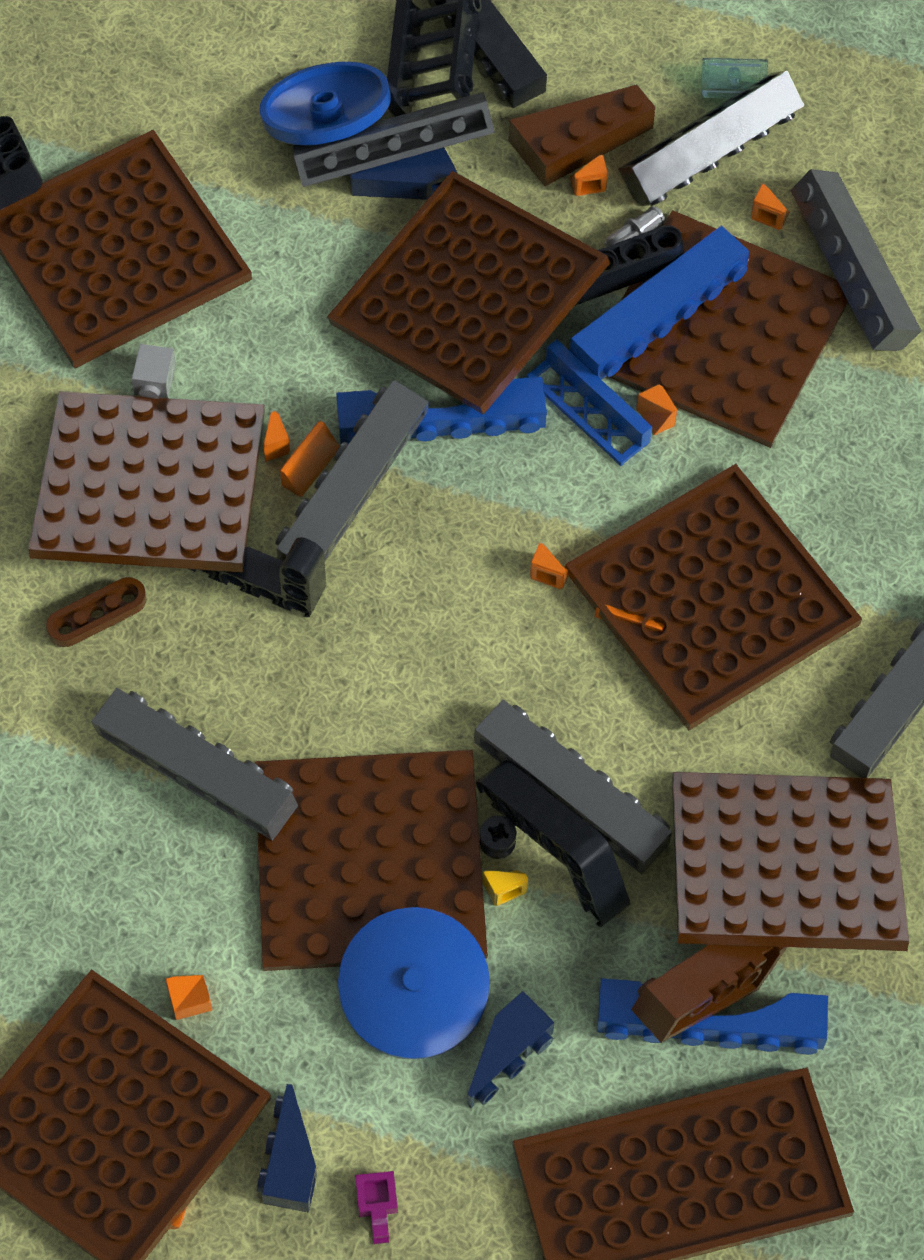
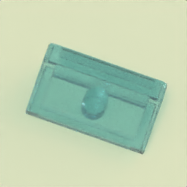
(730, 75)

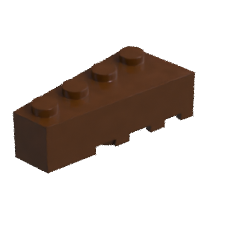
(578, 132)
(703, 986)

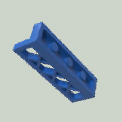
(599, 396)

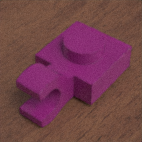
(376, 1199)

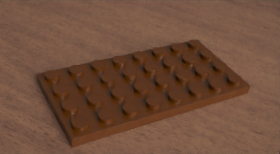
(685, 1175)

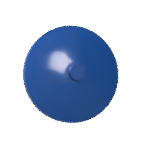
(325, 103)
(413, 983)

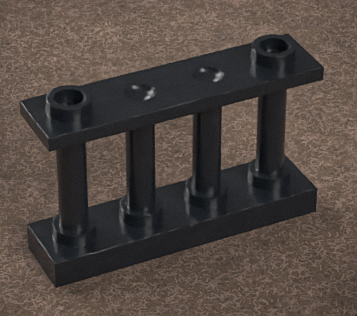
(407, 42)

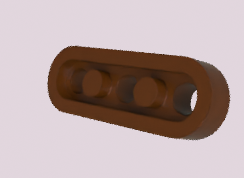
(108, 600)

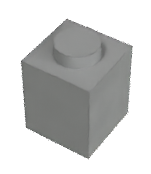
(153, 371)

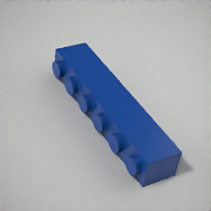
(661, 303)

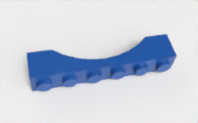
(517, 408)
(791, 1022)

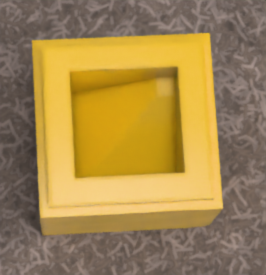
(504, 885)

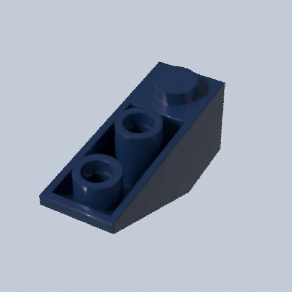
(405, 178)
(515, 1031)
(291, 1167)

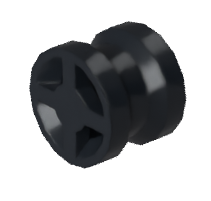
(497, 846)

